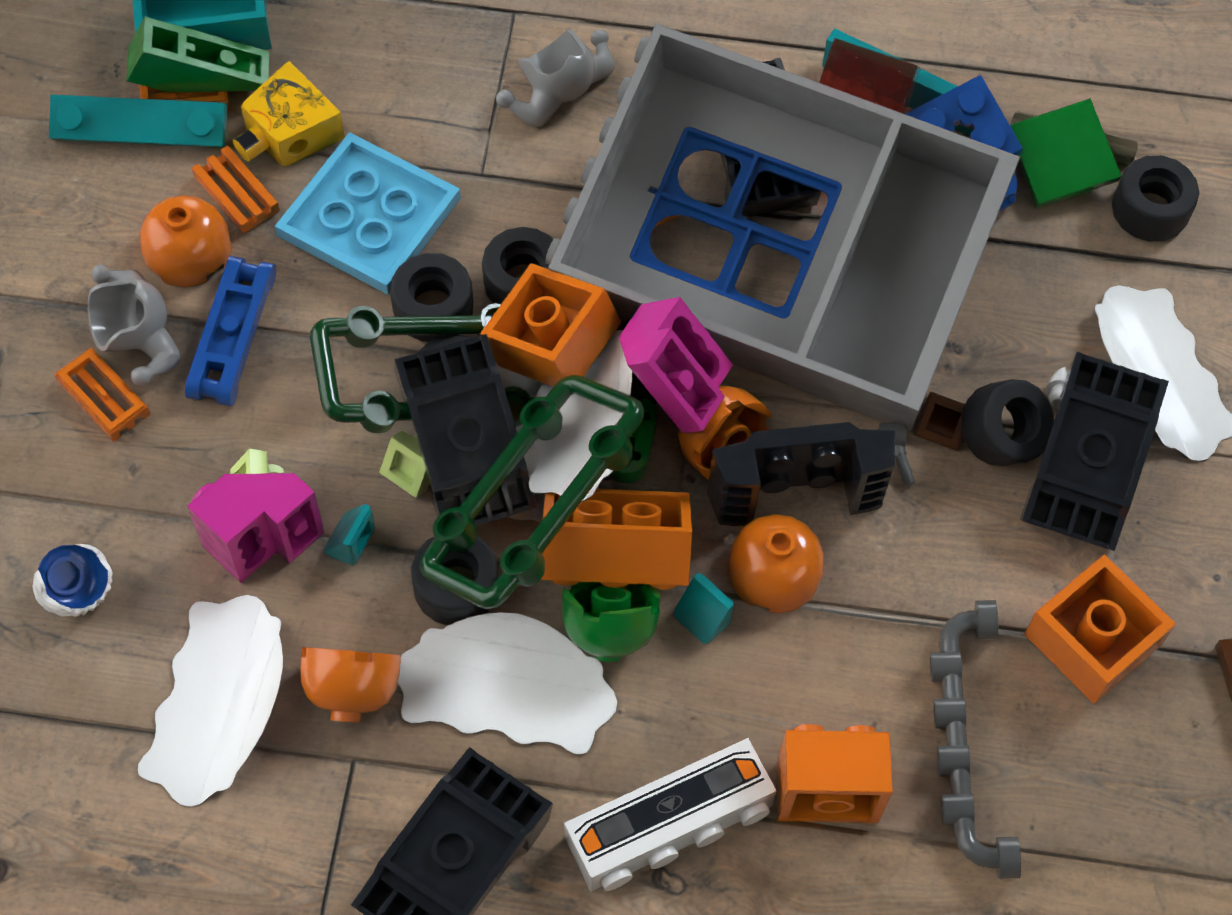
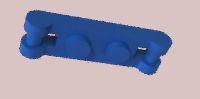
(230, 330)

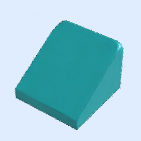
(351, 535)
(704, 609)

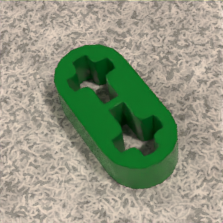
(642, 445)

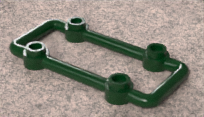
(362, 330)
(523, 560)

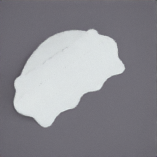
(1148, 338)
(568, 452)
(507, 678)
(219, 699)

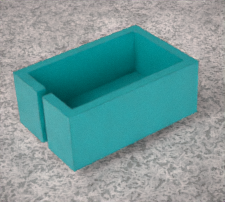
(230, 19)

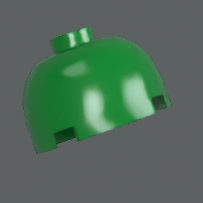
(610, 619)

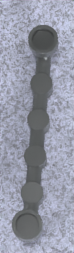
(954, 758)

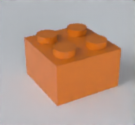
(551, 326)
(1099, 628)
(834, 775)

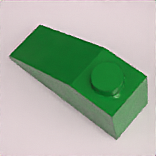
(192, 61)

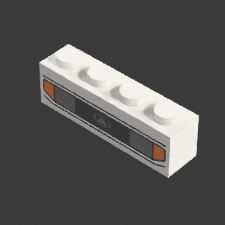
(670, 815)

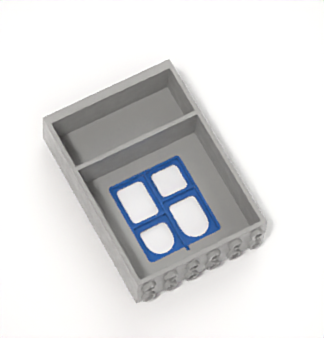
(874, 279)

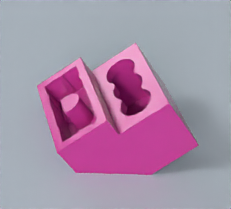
(676, 361)
(253, 517)

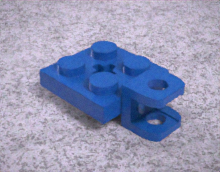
(975, 107)

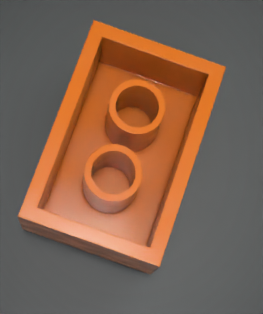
(623, 540)

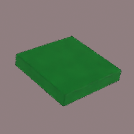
(1065, 153)

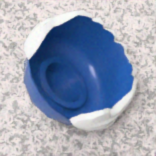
(72, 580)

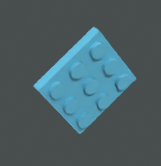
(367, 212)

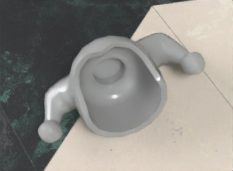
(559, 75)
(131, 316)

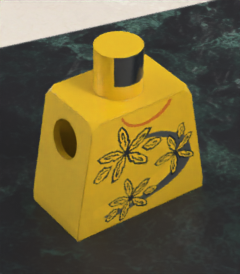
(288, 119)

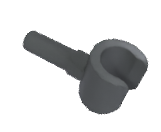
(900, 452)

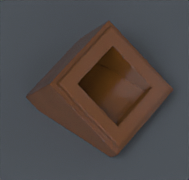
(941, 421)

